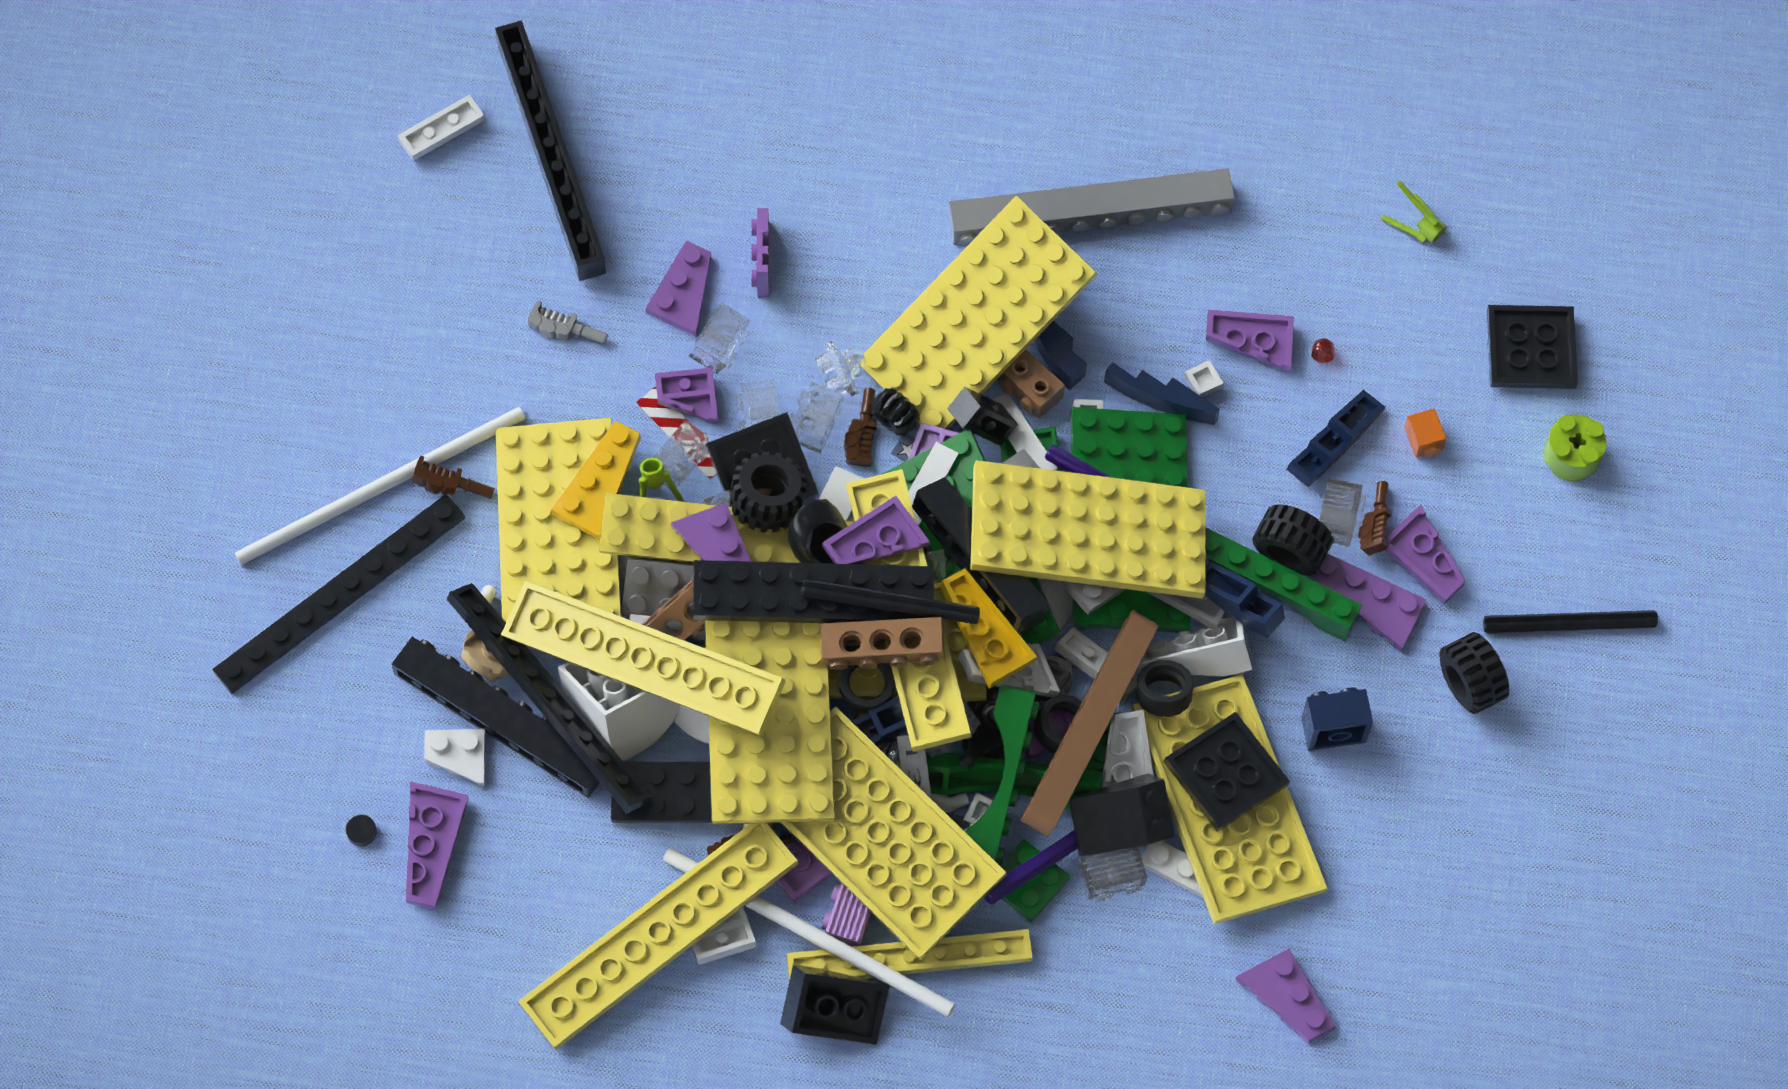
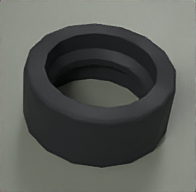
(1164, 671)
(860, 704)
(1041, 724)

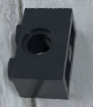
(982, 416)

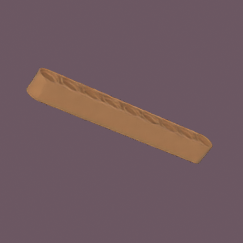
(1089, 723)

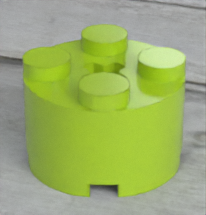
(1588, 443)

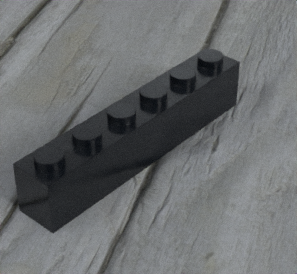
(951, 523)

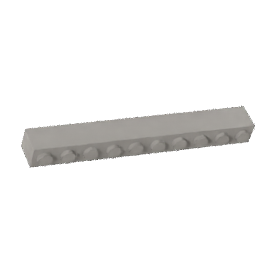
(1104, 203)

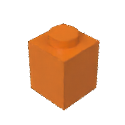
(1425, 433)

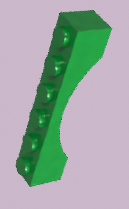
(1316, 602)
(1012, 717)
(949, 778)

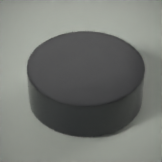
(361, 830)

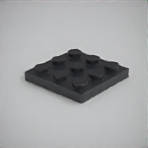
(1532, 346)
(770, 436)
(1226, 771)

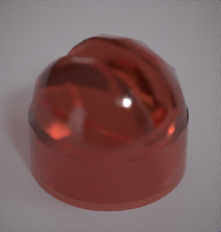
(1323, 350)

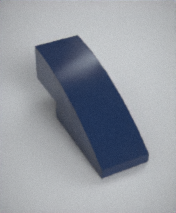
(1056, 350)
(1242, 600)
(882, 722)

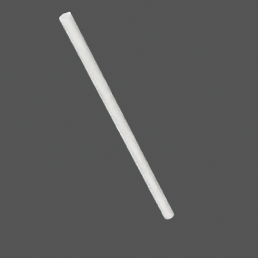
(376, 487)
(832, 945)

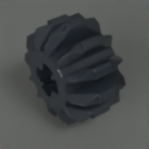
(895, 411)

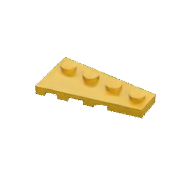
(601, 474)
(993, 639)

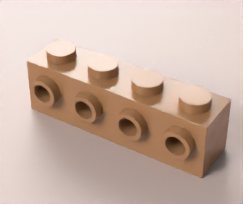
(1032, 384)

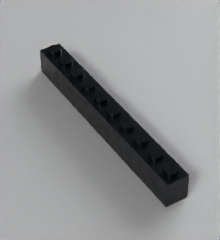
(550, 151)

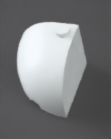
(620, 713)

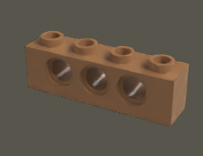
(677, 609)
(837, 636)

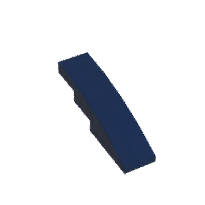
(1168, 398)
(1335, 438)

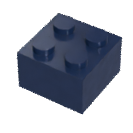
(1336, 719)

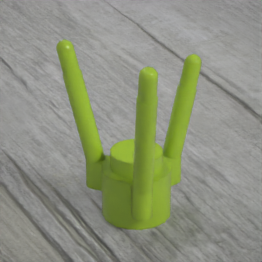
(1430, 226)
(654, 476)

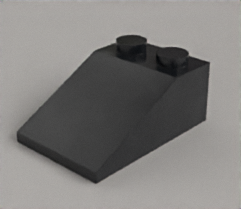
(1122, 815)
(834, 1005)

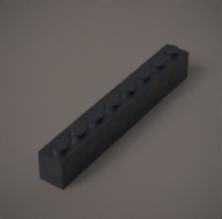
(492, 710)

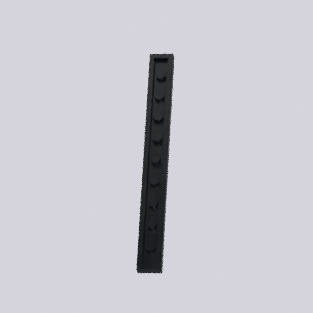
(338, 594)
(550, 699)

